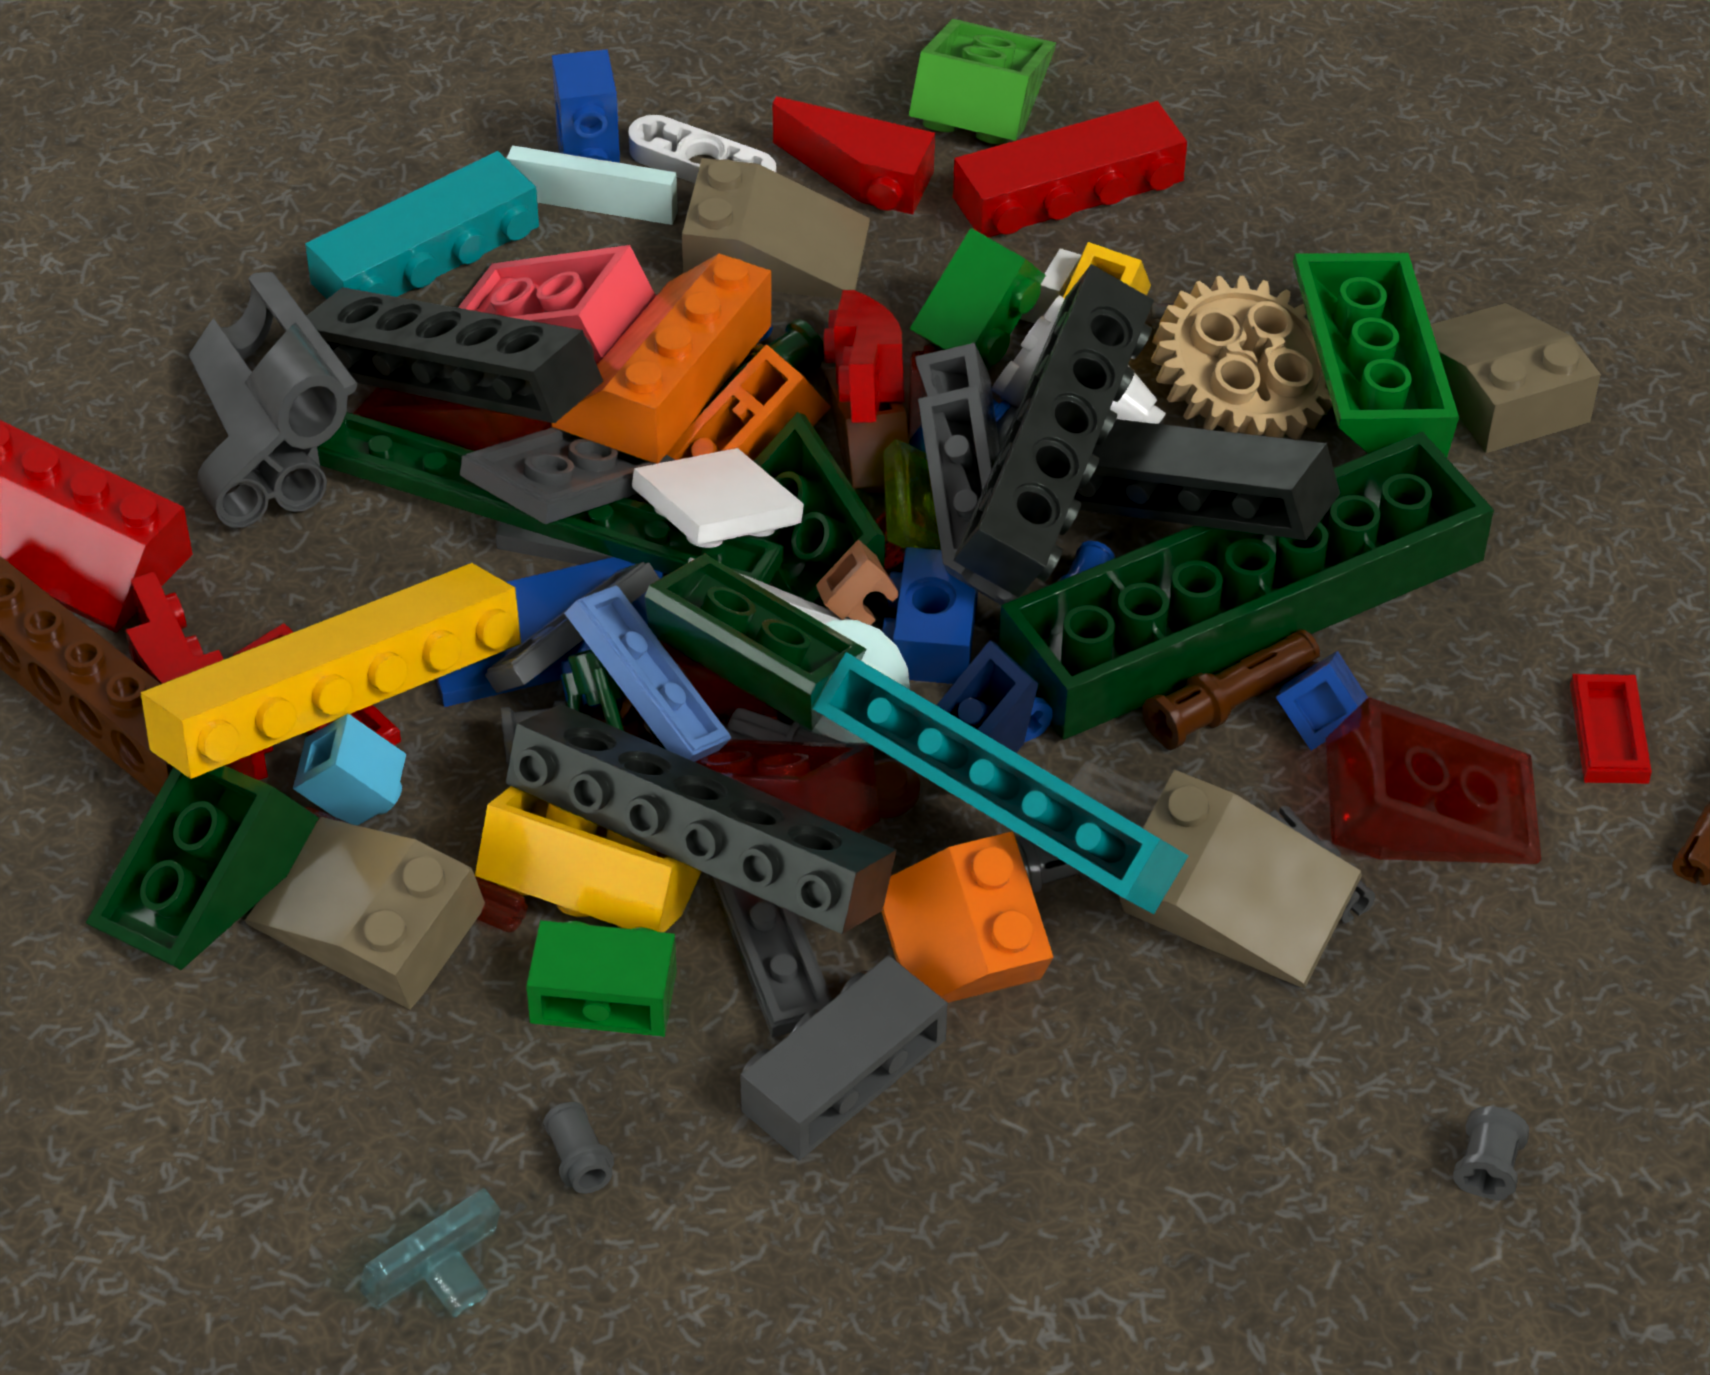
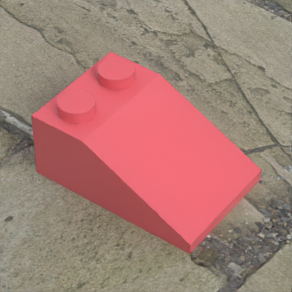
(576, 290)

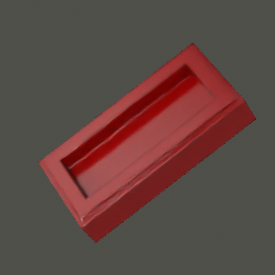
(1610, 728)

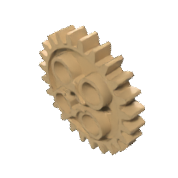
(1242, 360)

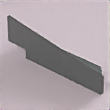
(959, 448)

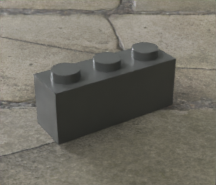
(842, 1056)

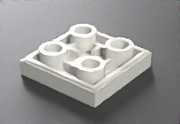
(717, 497)

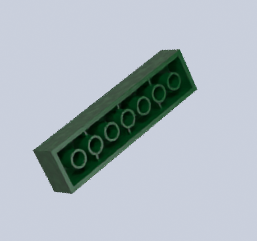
(1223, 594)

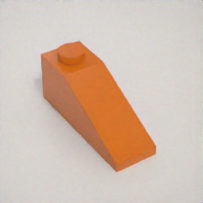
(752, 409)

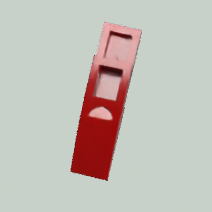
(867, 354)
(166, 654)

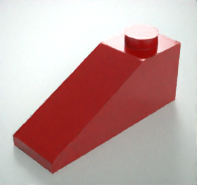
(860, 155)

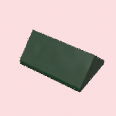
(831, 510)
(747, 636)

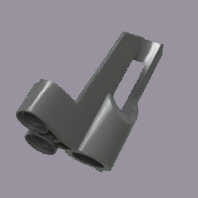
(270, 414)

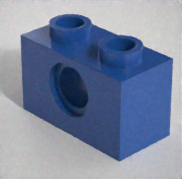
(586, 105)
(932, 618)

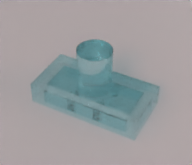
(436, 1256)

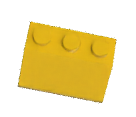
(580, 865)

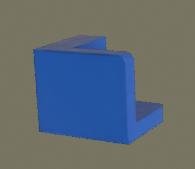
(1321, 698)

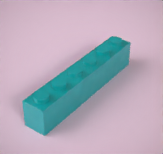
(1001, 783)

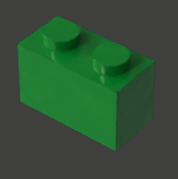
(979, 298)
(602, 978)

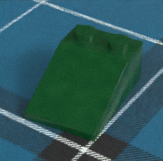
(200, 863)

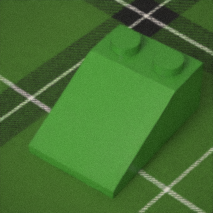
(980, 80)

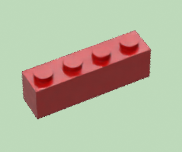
(1069, 169)

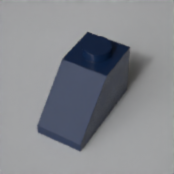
(994, 697)

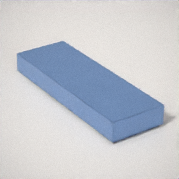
(647, 674)

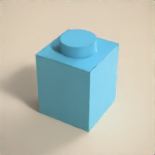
(350, 771)

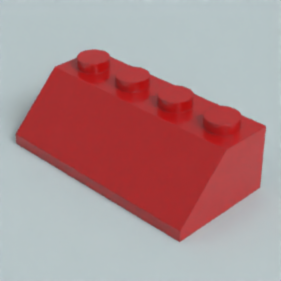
(83, 528)

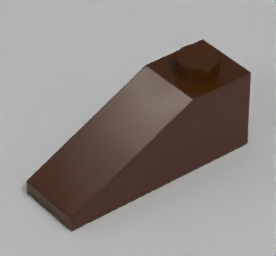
(864, 442)

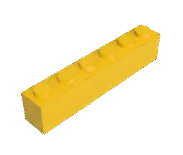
(330, 669)

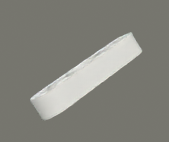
(670, 144)

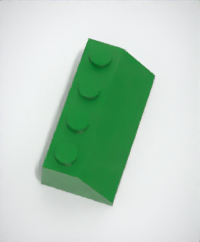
(1376, 348)

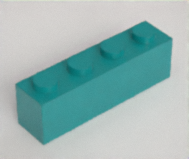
(427, 231)

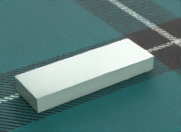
(599, 185)

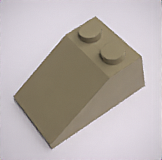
(776, 225)
(1514, 376)
(1247, 882)
(372, 908)

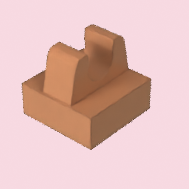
(851, 580)

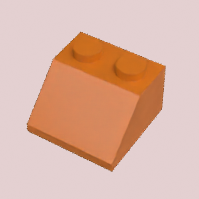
(968, 920)

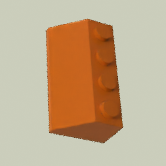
(675, 358)

